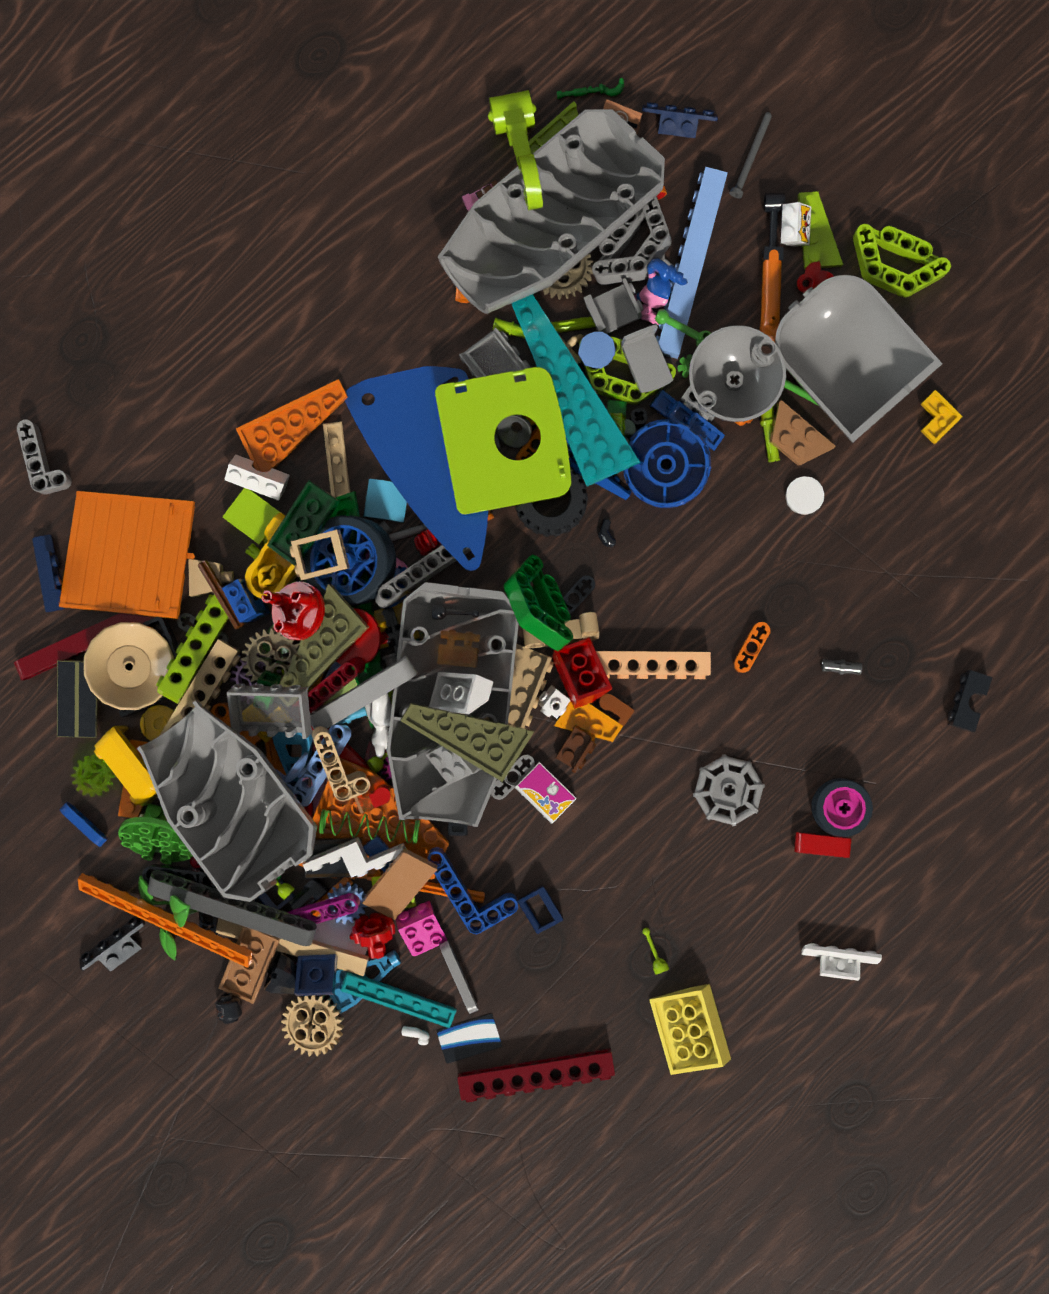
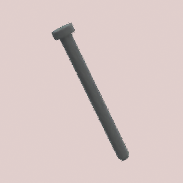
(737, 190)

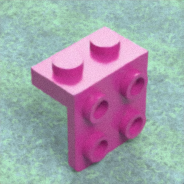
(420, 928)

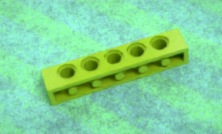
(173, 690)

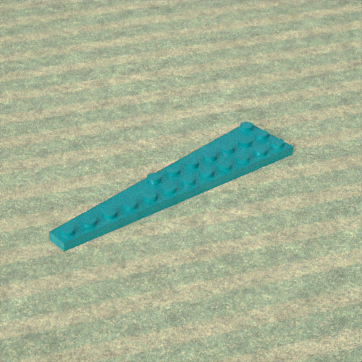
(588, 426)

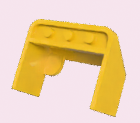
(126, 765)

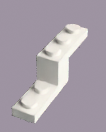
(354, 858)

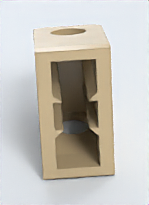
(197, 583)

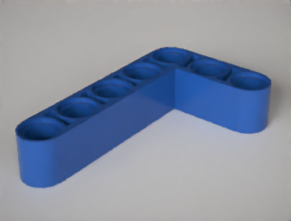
(457, 900)

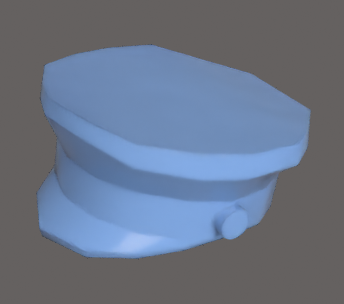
(596, 350)

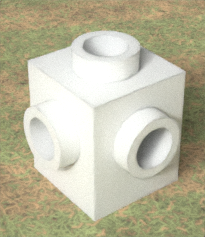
(553, 702)

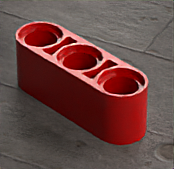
(822, 845)

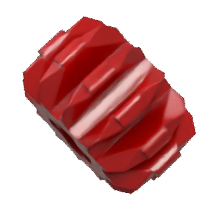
(426, 543)

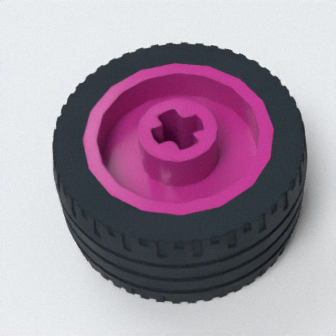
(856, 809)

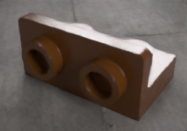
(576, 748)

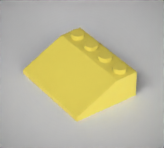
(690, 1030)

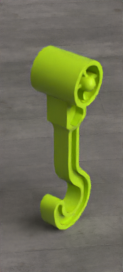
(513, 116)

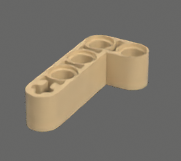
(582, 628)
(333, 763)

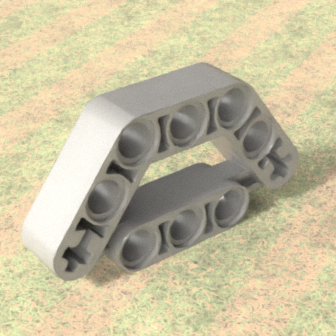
(611, 260)

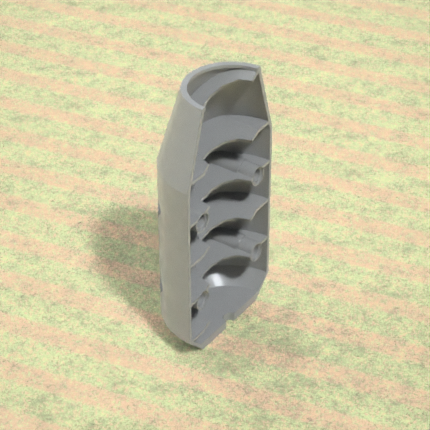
(590, 167)
(416, 782)

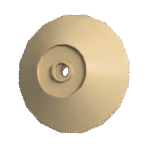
(107, 660)

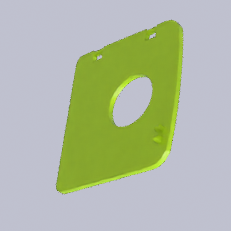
(478, 471)

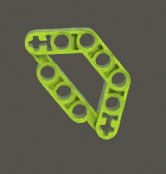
(894, 245)
(609, 381)

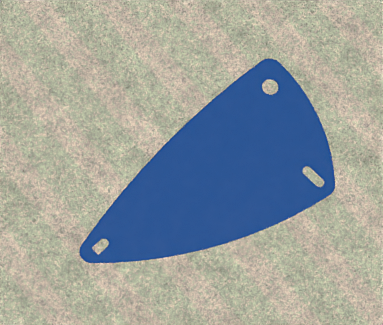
(410, 446)

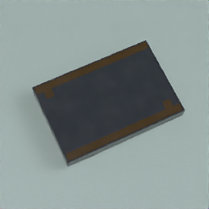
(329, 870)

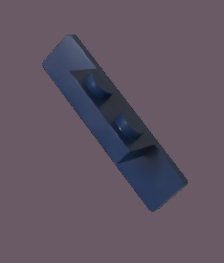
(679, 121)
(48, 572)

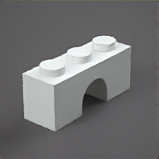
(266, 483)

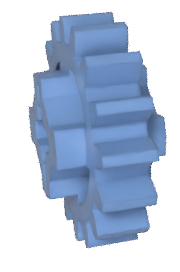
(345, 890)

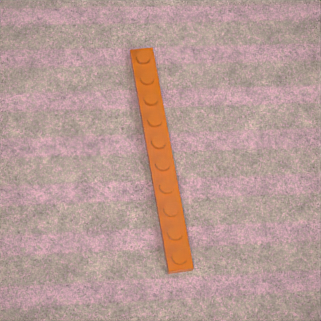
(165, 920)

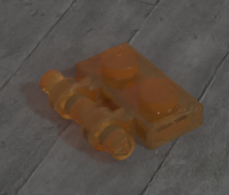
(458, 655)

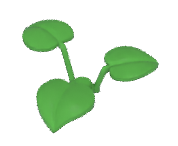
(180, 913)

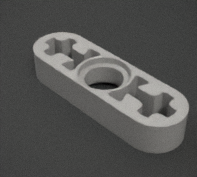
(506, 791)

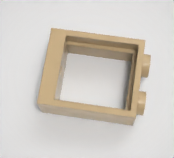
(339, 550)

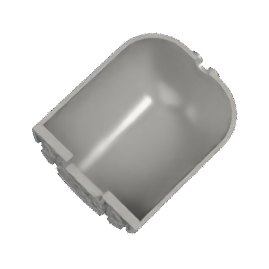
(852, 352)

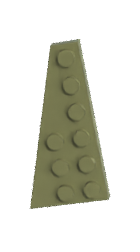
(333, 638)
(477, 740)

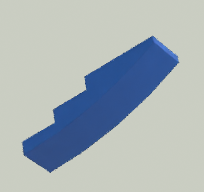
(678, 411)

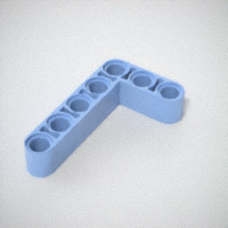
(313, 773)

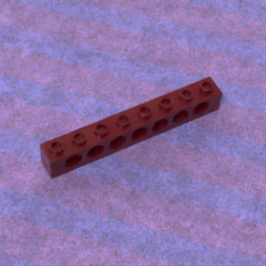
(526, 1069)

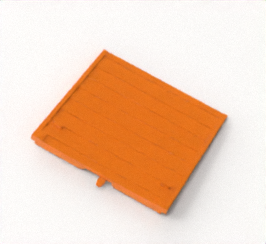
(127, 554)

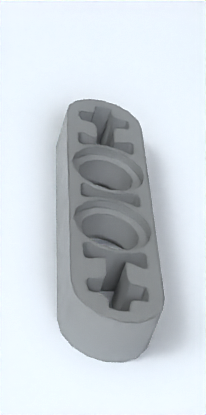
(458, 977)

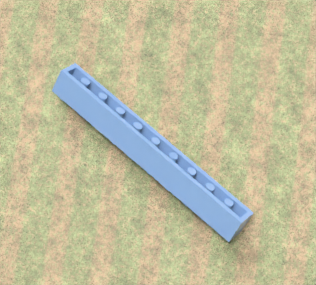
(692, 257)

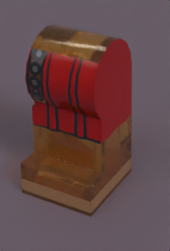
(373, 799)

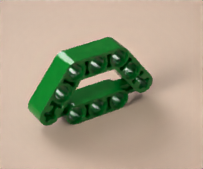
(541, 606)

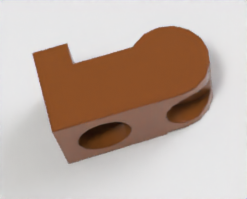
(611, 703)

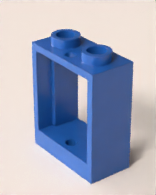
(243, 602)

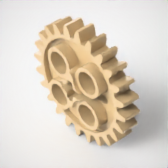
(296, 1021)

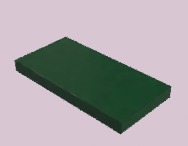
(303, 520)

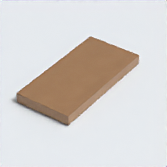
(399, 884)
(246, 981)

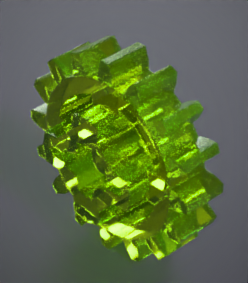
(91, 768)

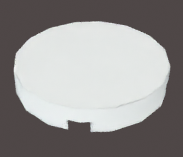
(804, 495)

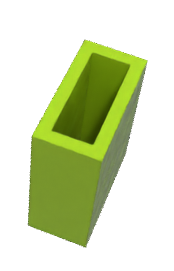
(251, 515)

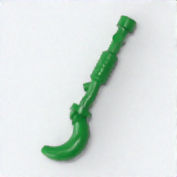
(602, 89)

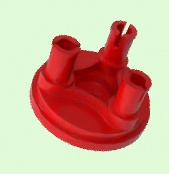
(296, 610)
(368, 643)

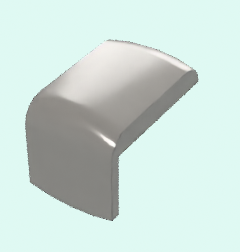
(646, 359)

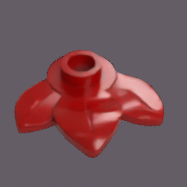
(814, 276)

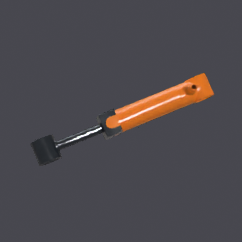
(772, 265)

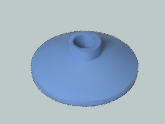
(298, 769)

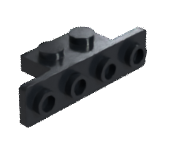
(116, 947)

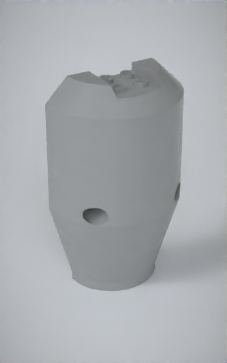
(228, 804)

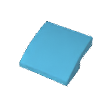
(384, 501)

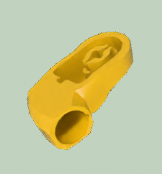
(269, 569)

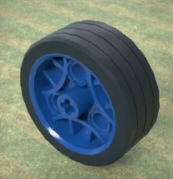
(381, 554)

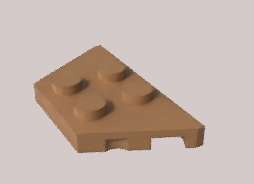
(796, 436)

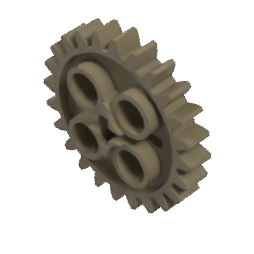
(575, 277)
(276, 642)

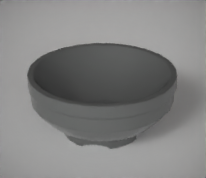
(512, 437)

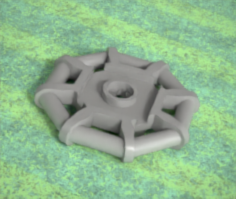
(735, 799)

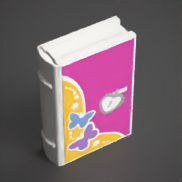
(545, 793)

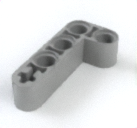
(39, 455)

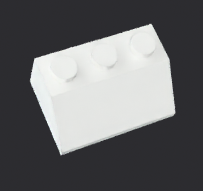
(460, 692)

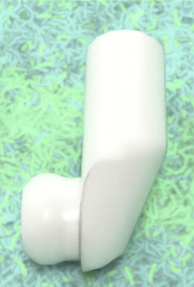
(417, 1033)

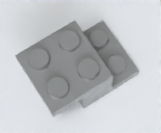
(449, 764)

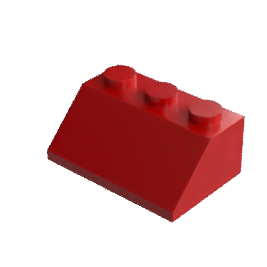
(581, 672)

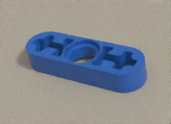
(83, 824)

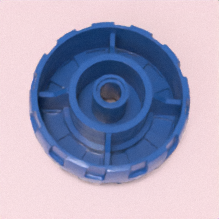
(689, 461)

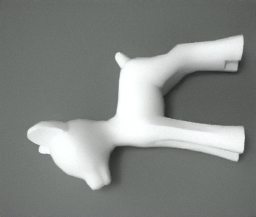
(379, 715)

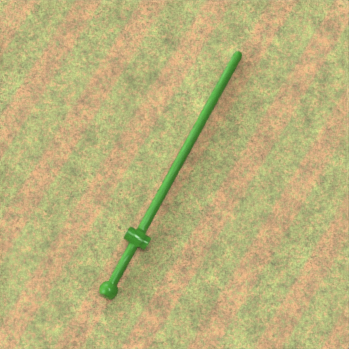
(663, 317)

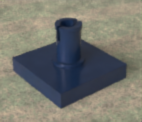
(316, 975)

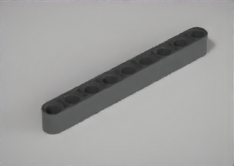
(244, 913)

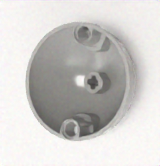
(733, 354)

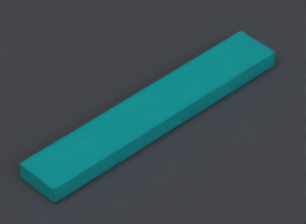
(398, 999)

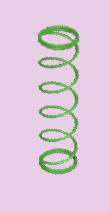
(324, 814)

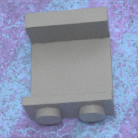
(614, 308)

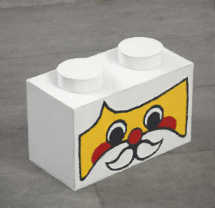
(796, 224)

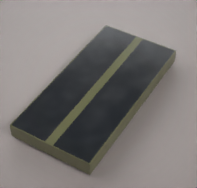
(75, 702)

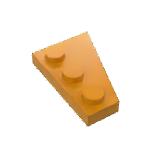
(591, 720)

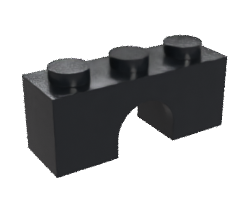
(961, 715)

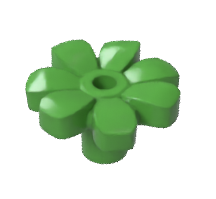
(685, 365)

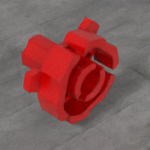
(373, 933)

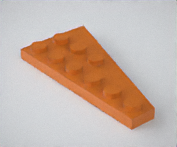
(283, 429)

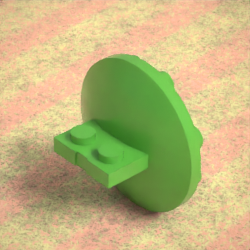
(152, 835)

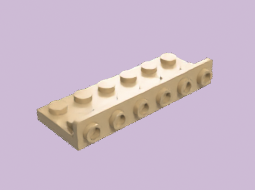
(527, 681)

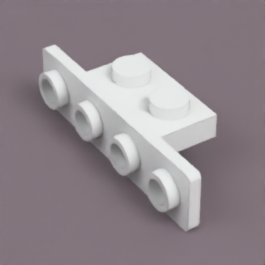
(840, 962)

